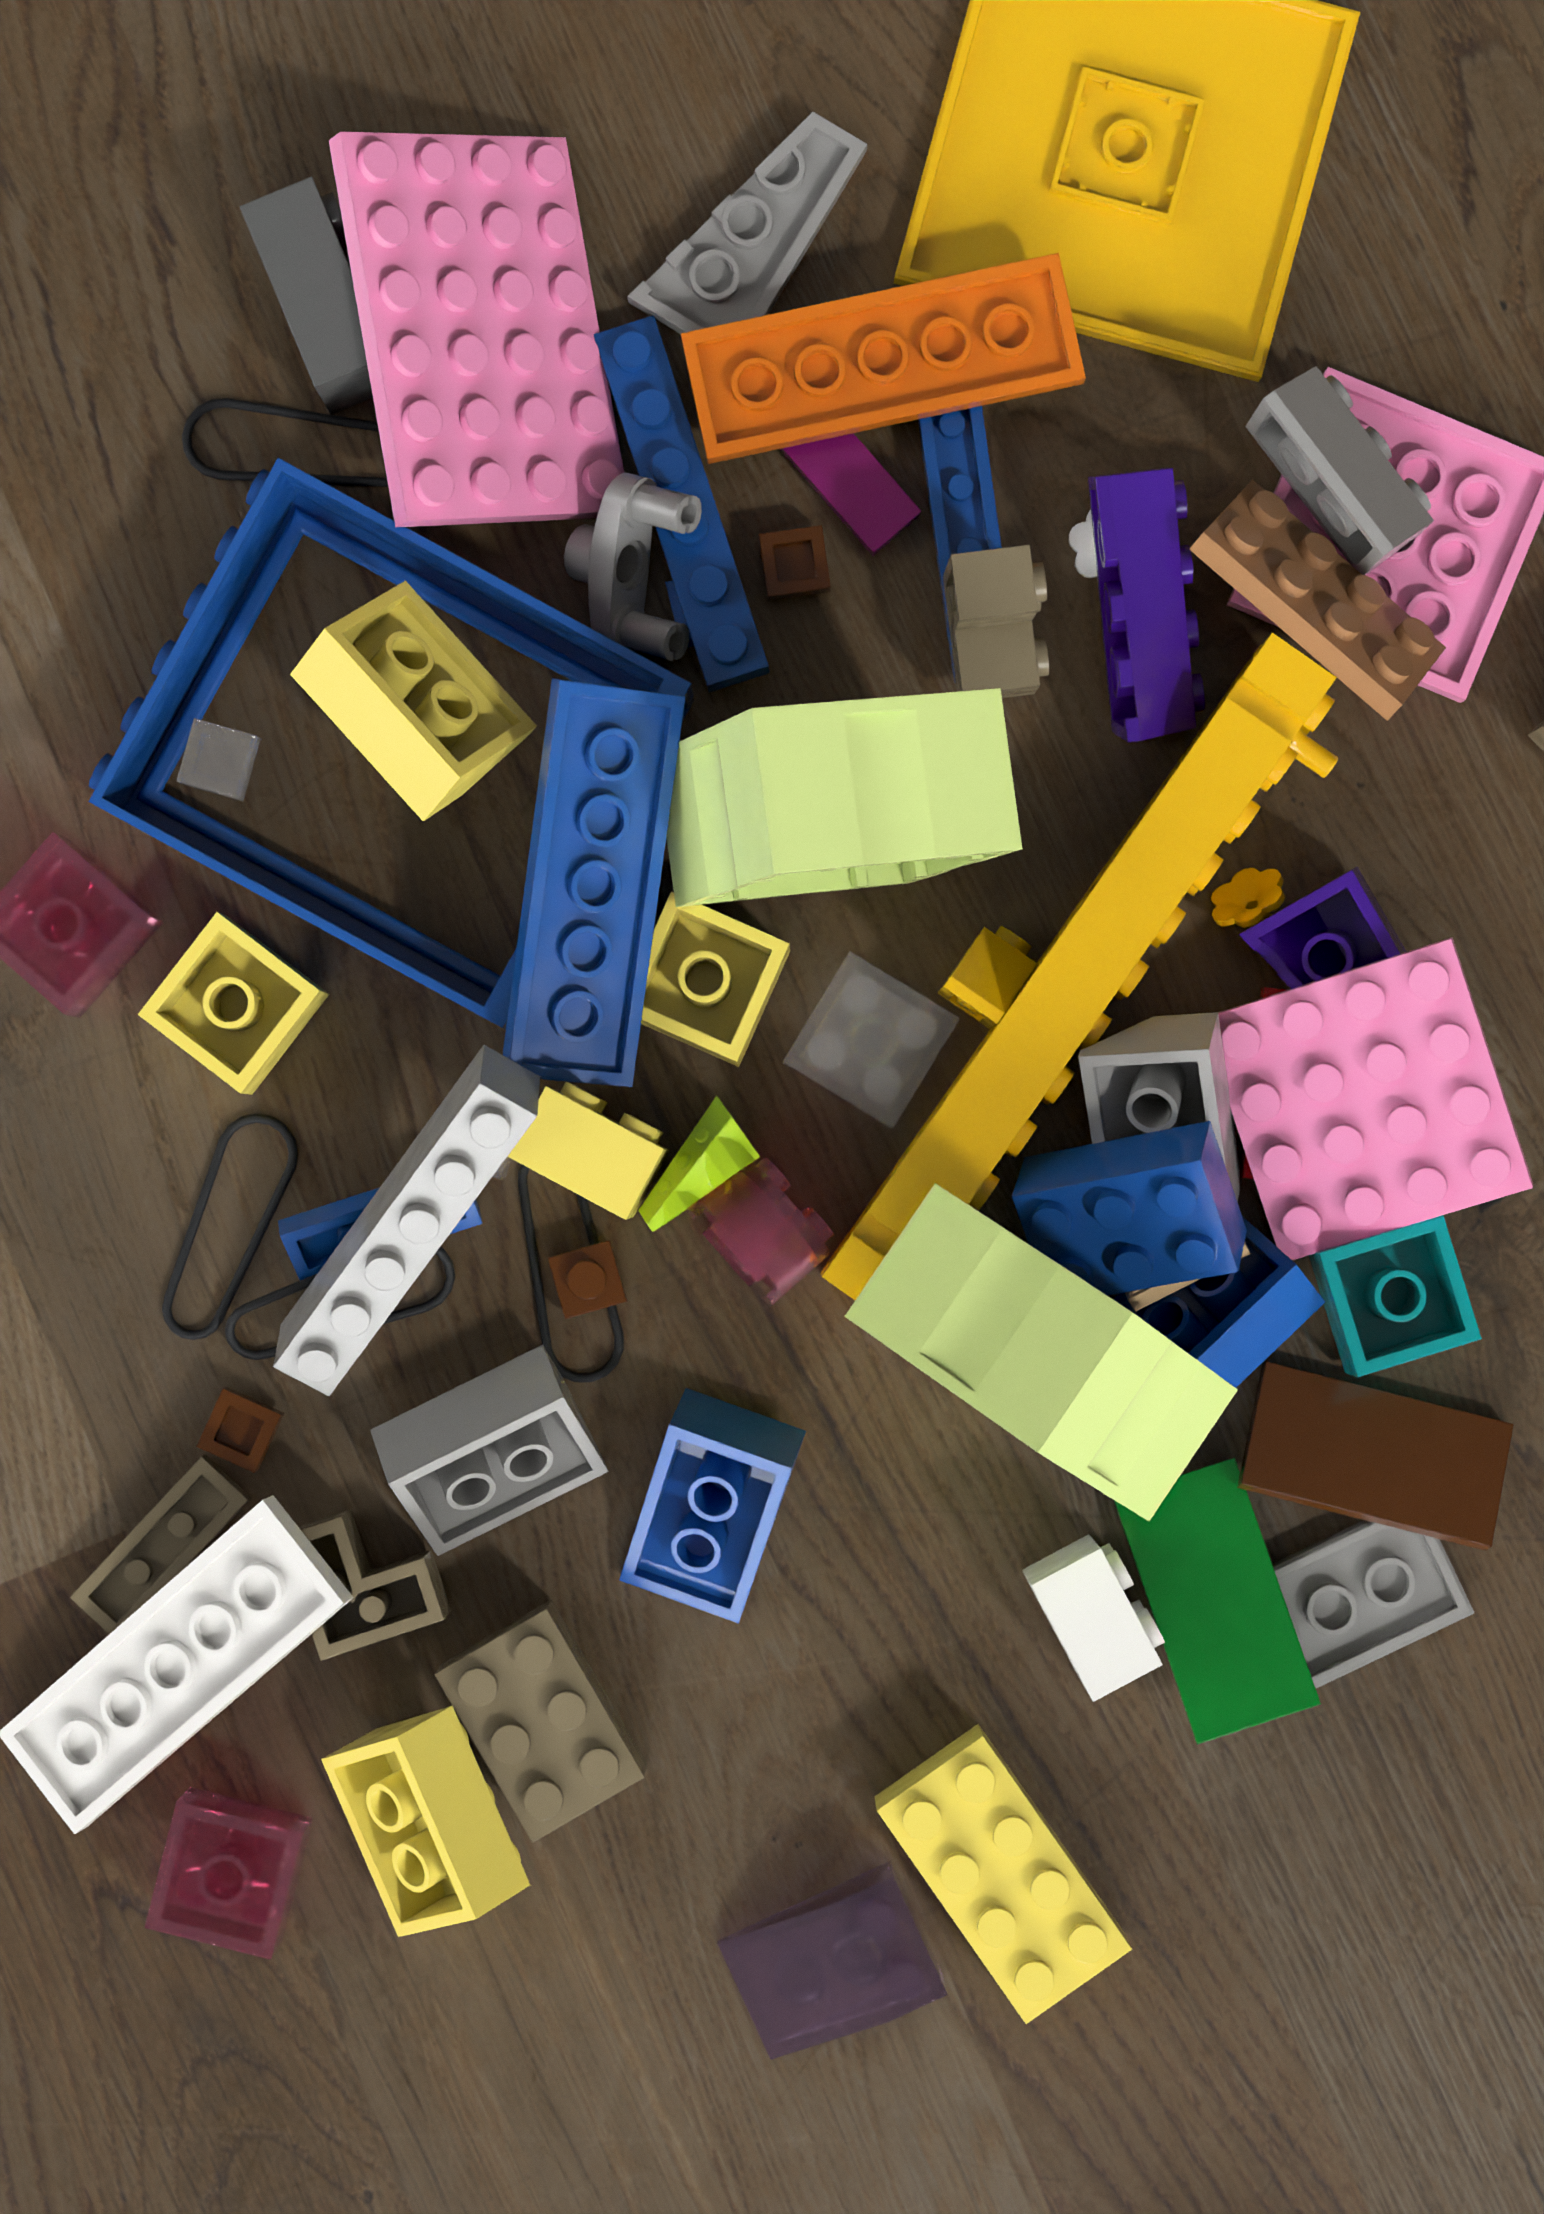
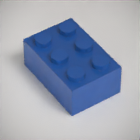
(1134, 1209)

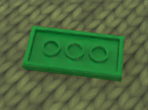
(1219, 1605)

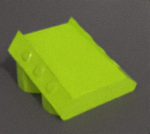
(704, 1162)

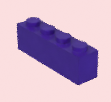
(1144, 603)
(1326, 932)

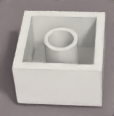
(1092, 1616)

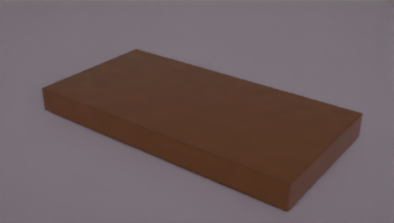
(1376, 1456)

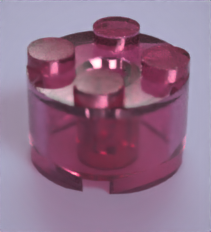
(763, 1230)

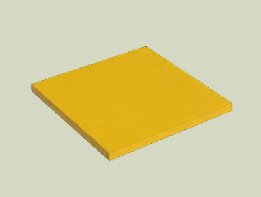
(1146, 150)

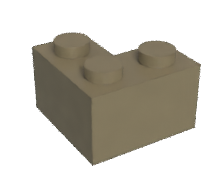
(990, 619)
(385, 1598)

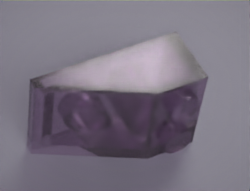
(834, 1964)

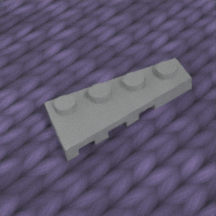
(756, 236)

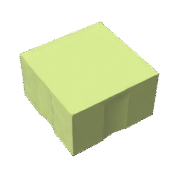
(841, 796)
(1041, 1352)

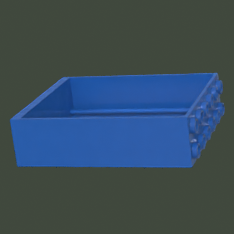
(220, 617)

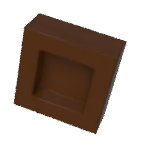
(794, 562)
(587, 1279)
(240, 1429)

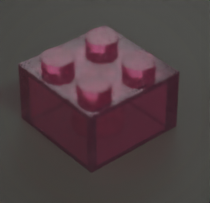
(70, 925)
(228, 1873)

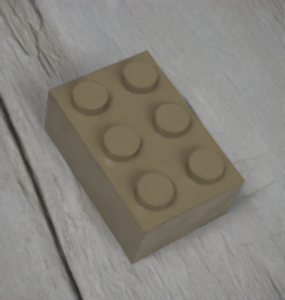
(541, 1721)

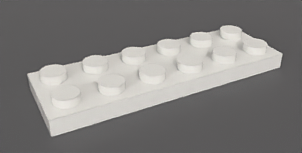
(175, 1664)

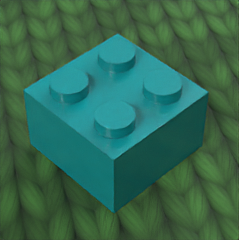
(1395, 1297)

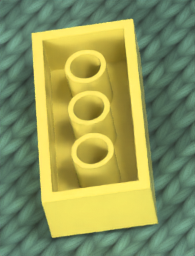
(1002, 1873)

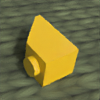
(989, 975)

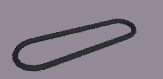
(278, 411)
(197, 1215)
(303, 1284)
(539, 1292)

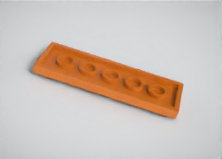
(883, 358)

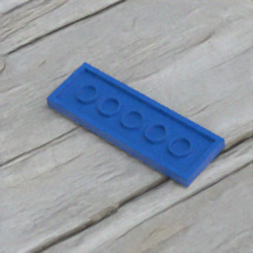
(592, 882)

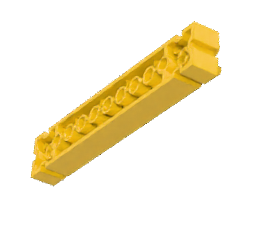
(1099, 948)

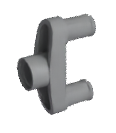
(617, 558)

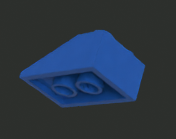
(711, 1504)

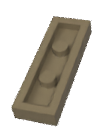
(161, 1544)

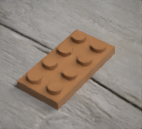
(1319, 599)

